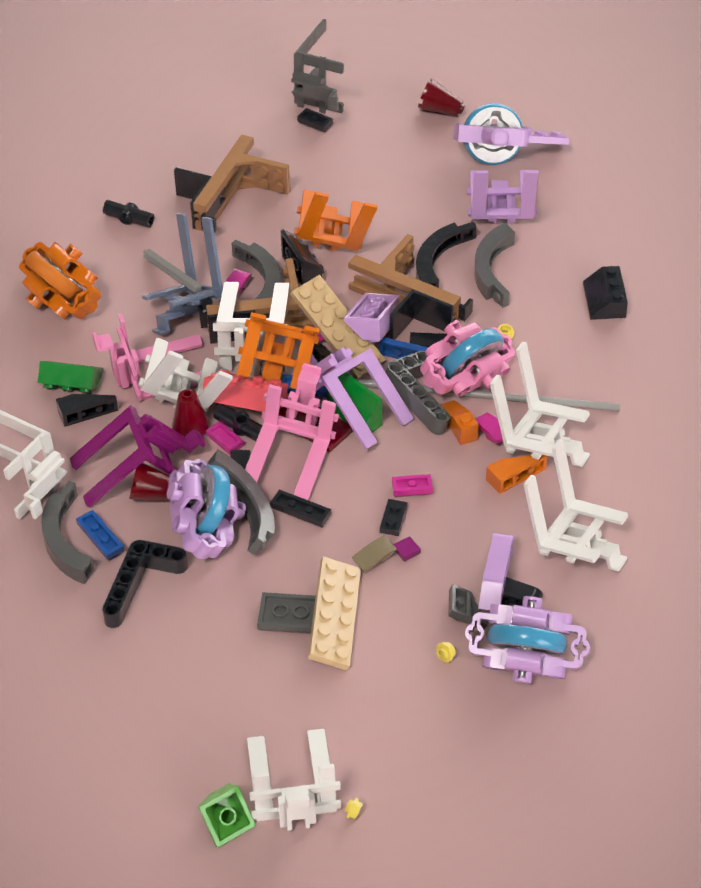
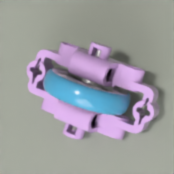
(203, 507)
(527, 639)

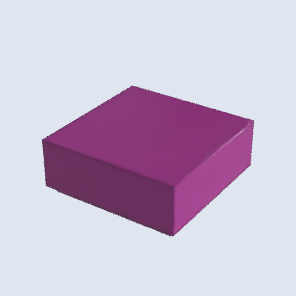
(407, 548)

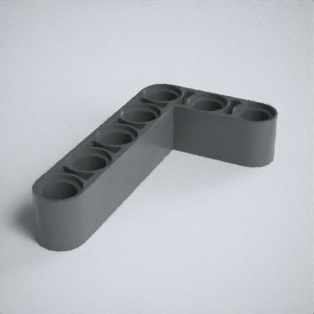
(403, 376)

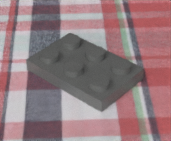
(286, 612)

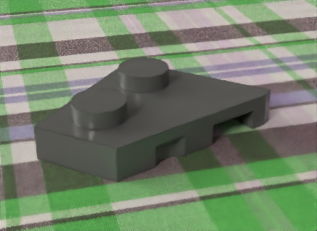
(463, 605)

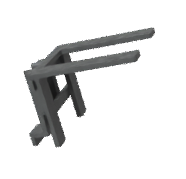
(312, 87)

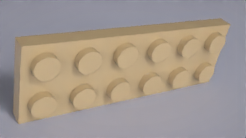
(328, 315)
(334, 613)

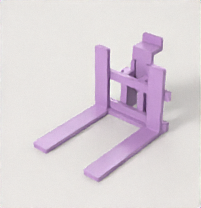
(501, 197)
(342, 362)

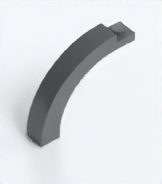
(488, 249)
(262, 262)
(249, 492)
(65, 557)

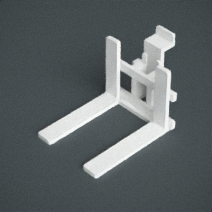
(226, 324)
(169, 376)
(541, 436)
(40, 476)
(579, 540)
(296, 801)

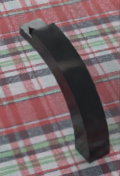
(436, 245)

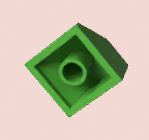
(226, 814)

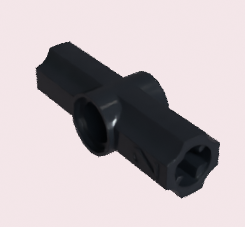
(128, 213)
(239, 421)

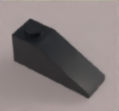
(82, 407)

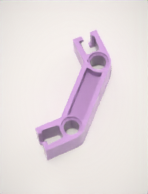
(496, 570)

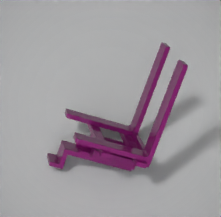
(145, 431)

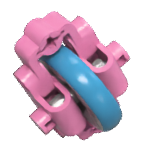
(468, 359)

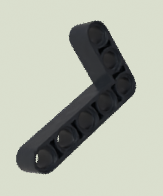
(139, 556)

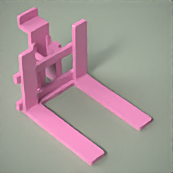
(126, 363)
(303, 401)

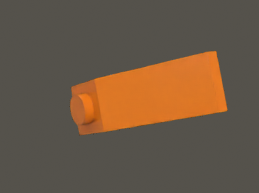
(461, 422)
(512, 471)

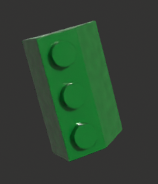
(69, 376)
(365, 400)

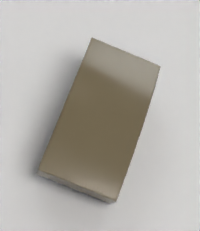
(373, 553)

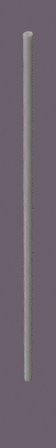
(512, 397)

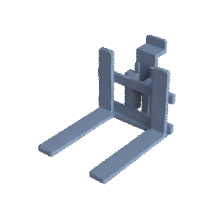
(188, 304)

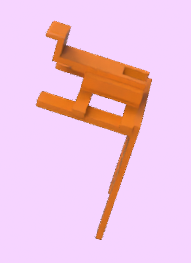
(323, 225)
(275, 353)

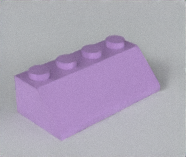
(372, 315)

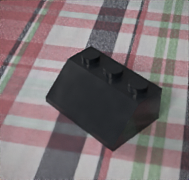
(304, 262)
(606, 294)

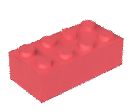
(246, 391)

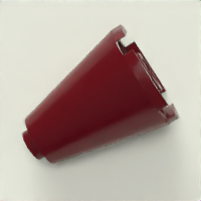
(440, 100)
(189, 414)
(149, 484)

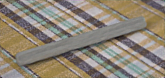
(172, 271)

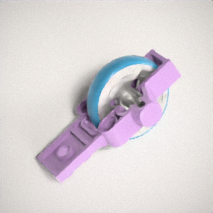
(501, 141)

